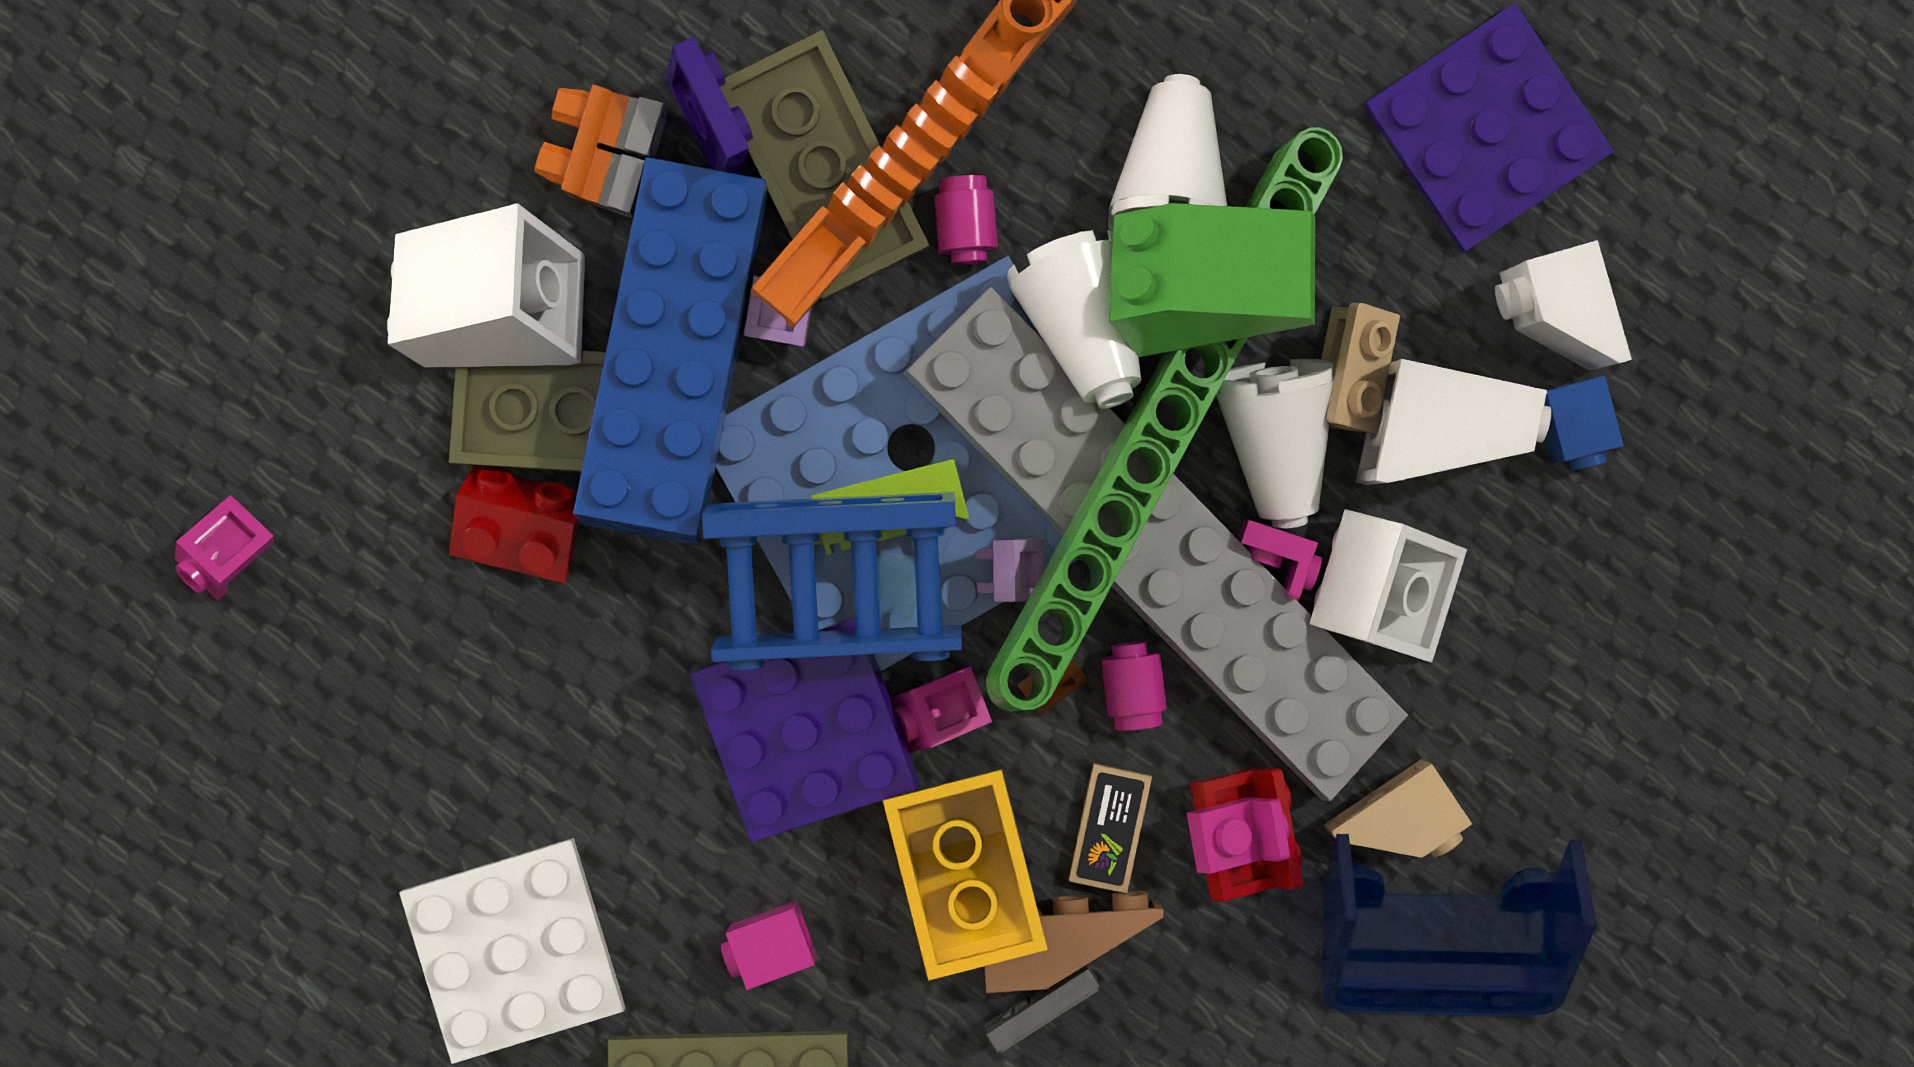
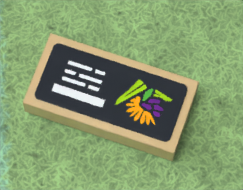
(1109, 828)

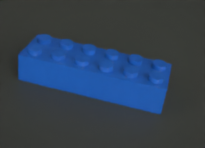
(671, 352)

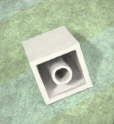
(487, 293)
(1447, 421)

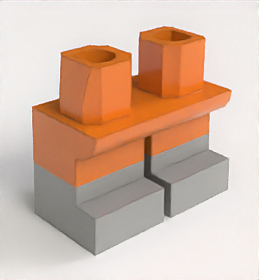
(606, 122)

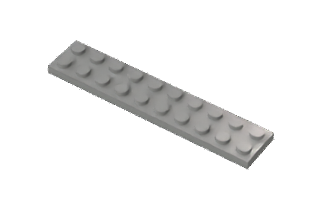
(1185, 567)

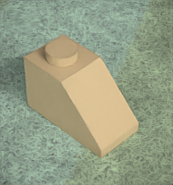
(1405, 815)

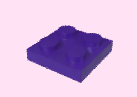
(716, 127)

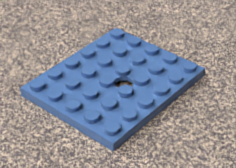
(834, 432)

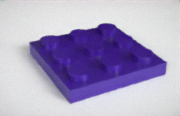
(1488, 128)
(805, 737)

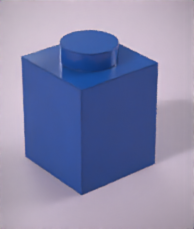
(1582, 423)

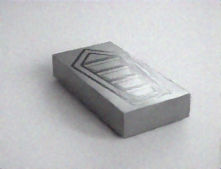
(1040, 1008)

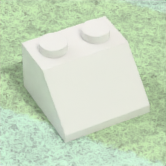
(1566, 306)
(1388, 585)

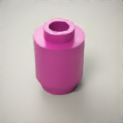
(965, 219)
(1134, 686)

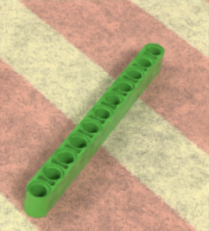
(1159, 447)

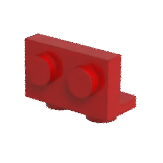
(515, 524)
(1260, 874)

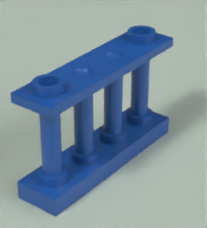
(800, 525)

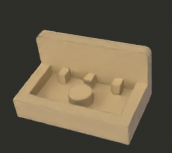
(1361, 350)

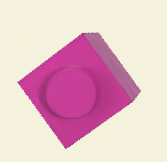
(769, 946)

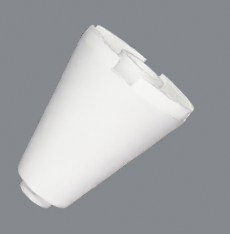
(1172, 151)
(1070, 307)
(1280, 434)

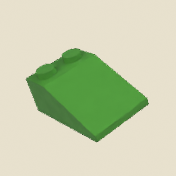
(1210, 274)

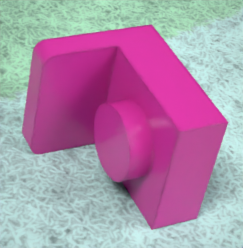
(1271, 545)
(220, 547)
(940, 710)
(1238, 834)

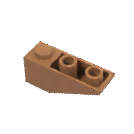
(1074, 940)

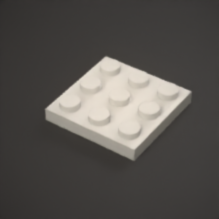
(512, 950)

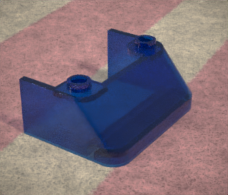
(1454, 950)

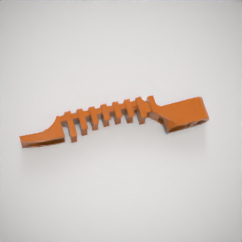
(907, 158)

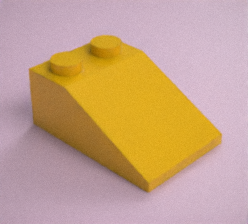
(965, 874)

